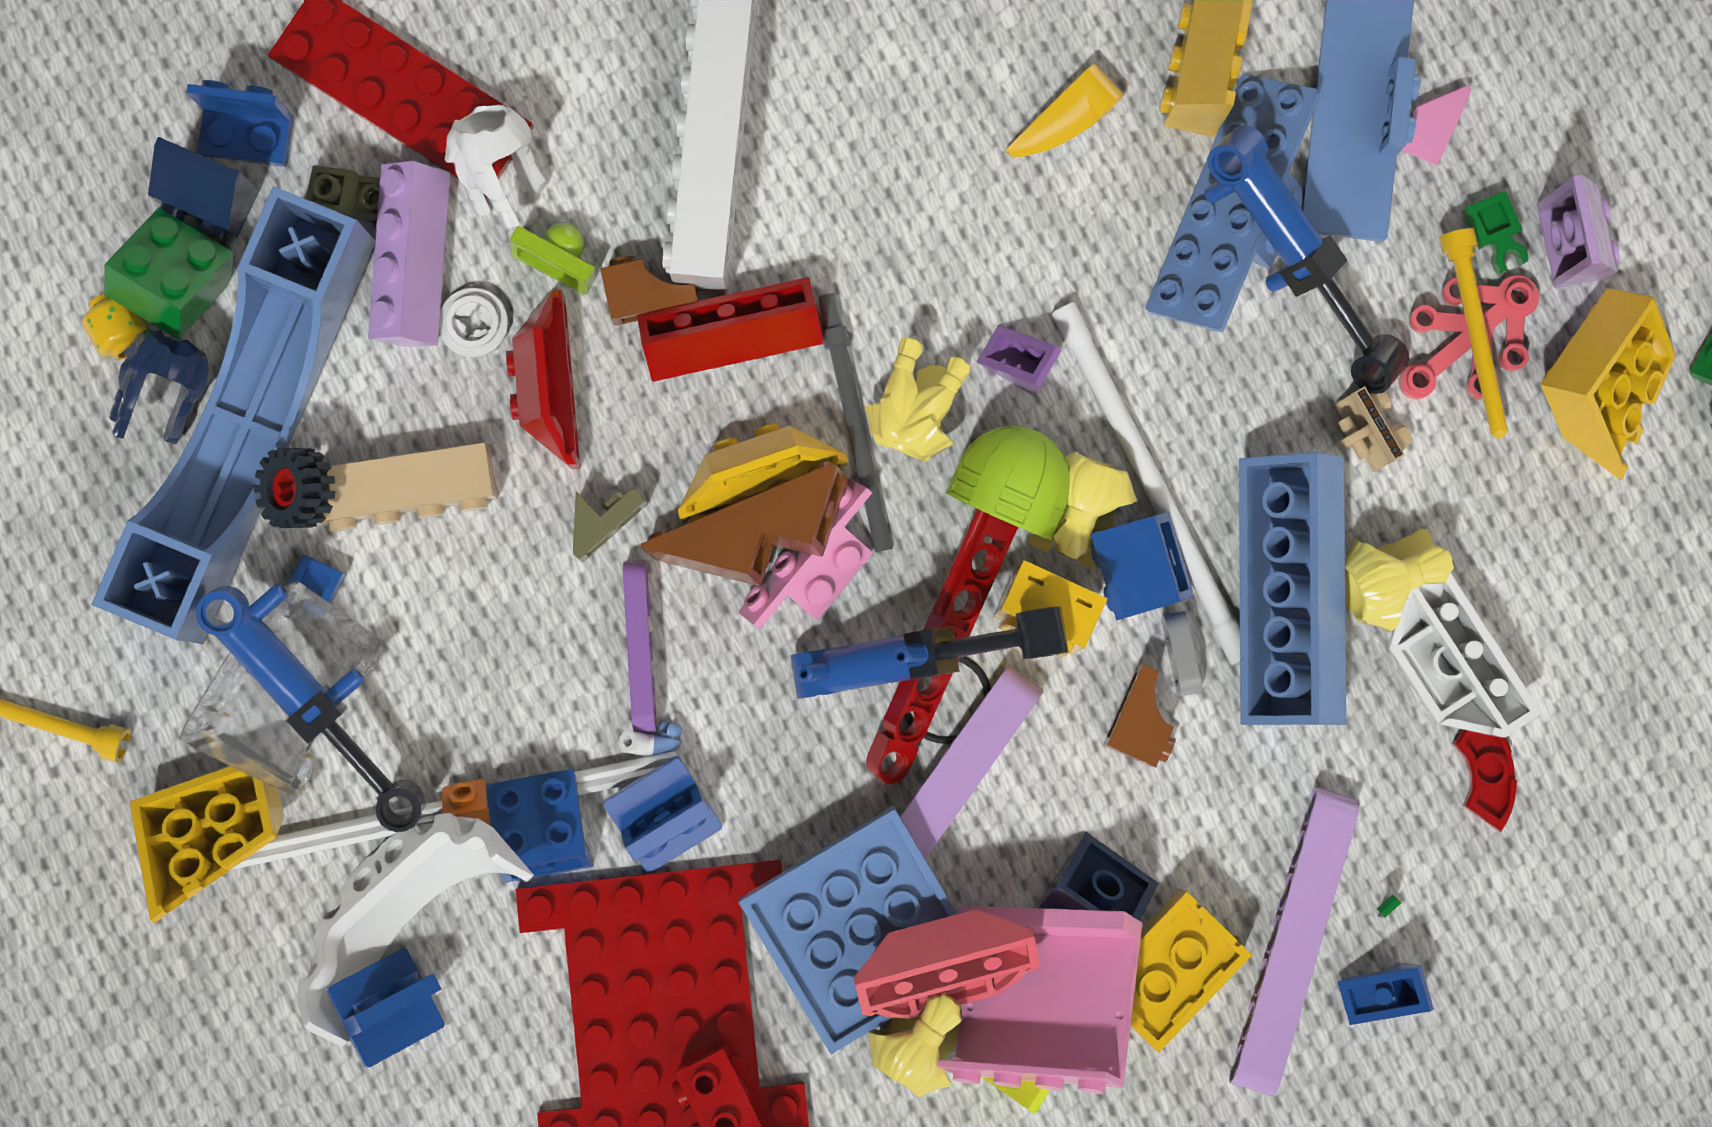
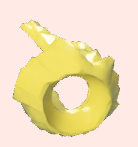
(913, 410)
(1091, 507)
(1383, 577)
(913, 1046)

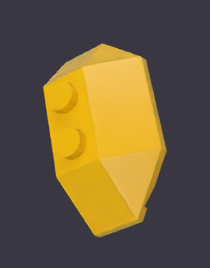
(753, 466)

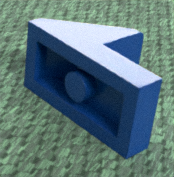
(1386, 994)

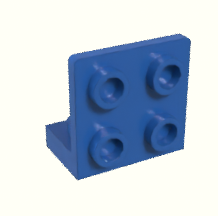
(242, 124)
(540, 822)

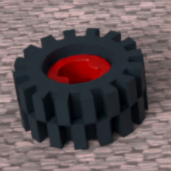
(294, 488)

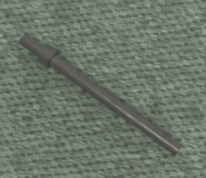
(836, 340)

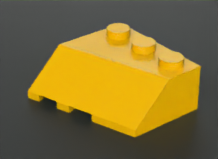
(1205, 65)

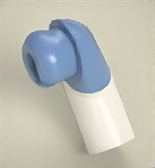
(648, 744)

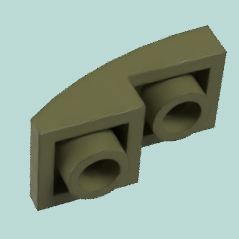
(345, 192)

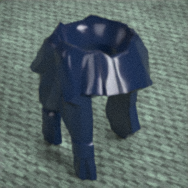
(169, 359)

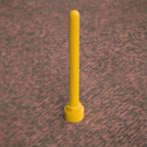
(1459, 249)
(103, 740)

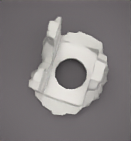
(483, 139)

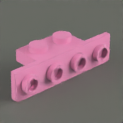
(811, 579)

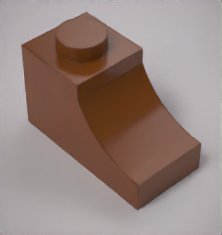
(635, 290)
(1138, 726)

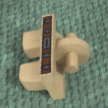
(1368, 431)

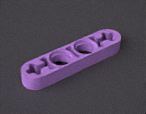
(639, 646)

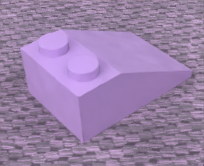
(1577, 233)

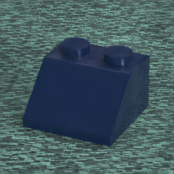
(200, 189)
(1099, 881)

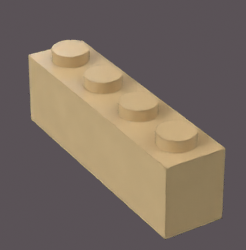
(411, 484)

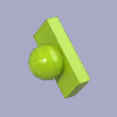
(555, 255)

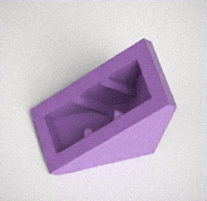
(1019, 358)

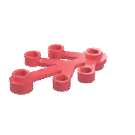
(1502, 309)

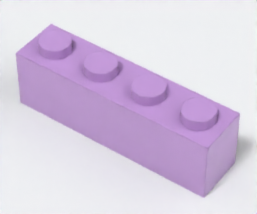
(409, 254)

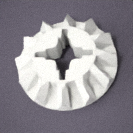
(464, 304)

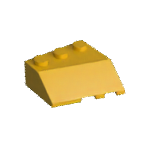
(1608, 375)
(200, 833)

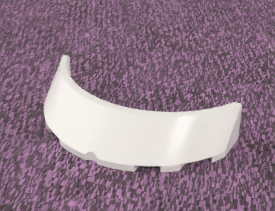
(384, 897)

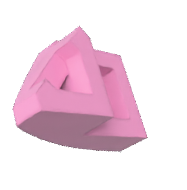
(1435, 124)

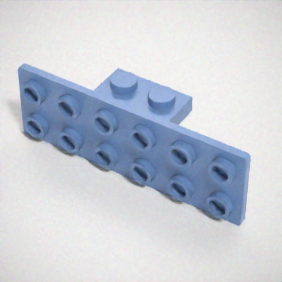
(1360, 117)
(1222, 238)

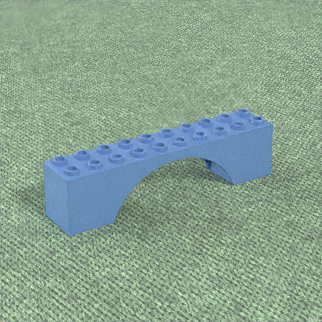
(286, 317)

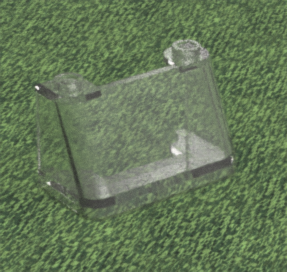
(245, 725)

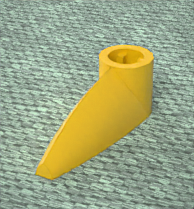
(1070, 114)

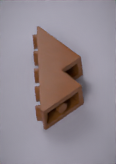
(742, 535)

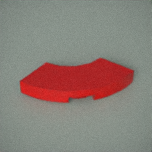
(1491, 776)

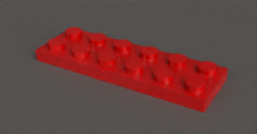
(380, 78)

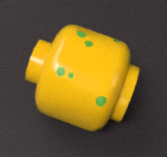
(111, 326)

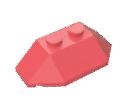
(960, 955)

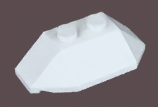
(1458, 663)

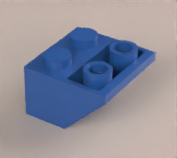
(1141, 566)

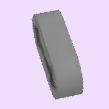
(1182, 653)

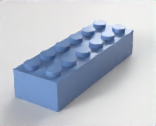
(1292, 590)

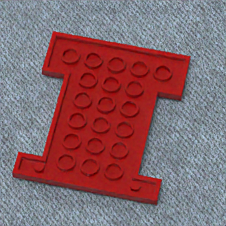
(654, 986)

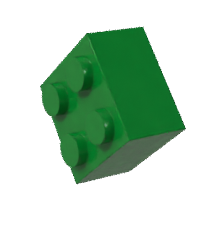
(168, 273)

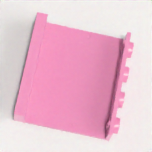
(1066, 1016)

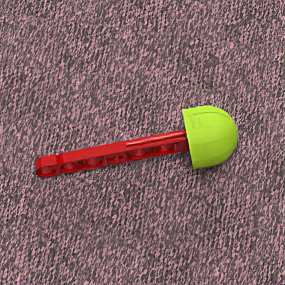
(1014, 482)

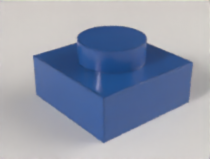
(318, 578)

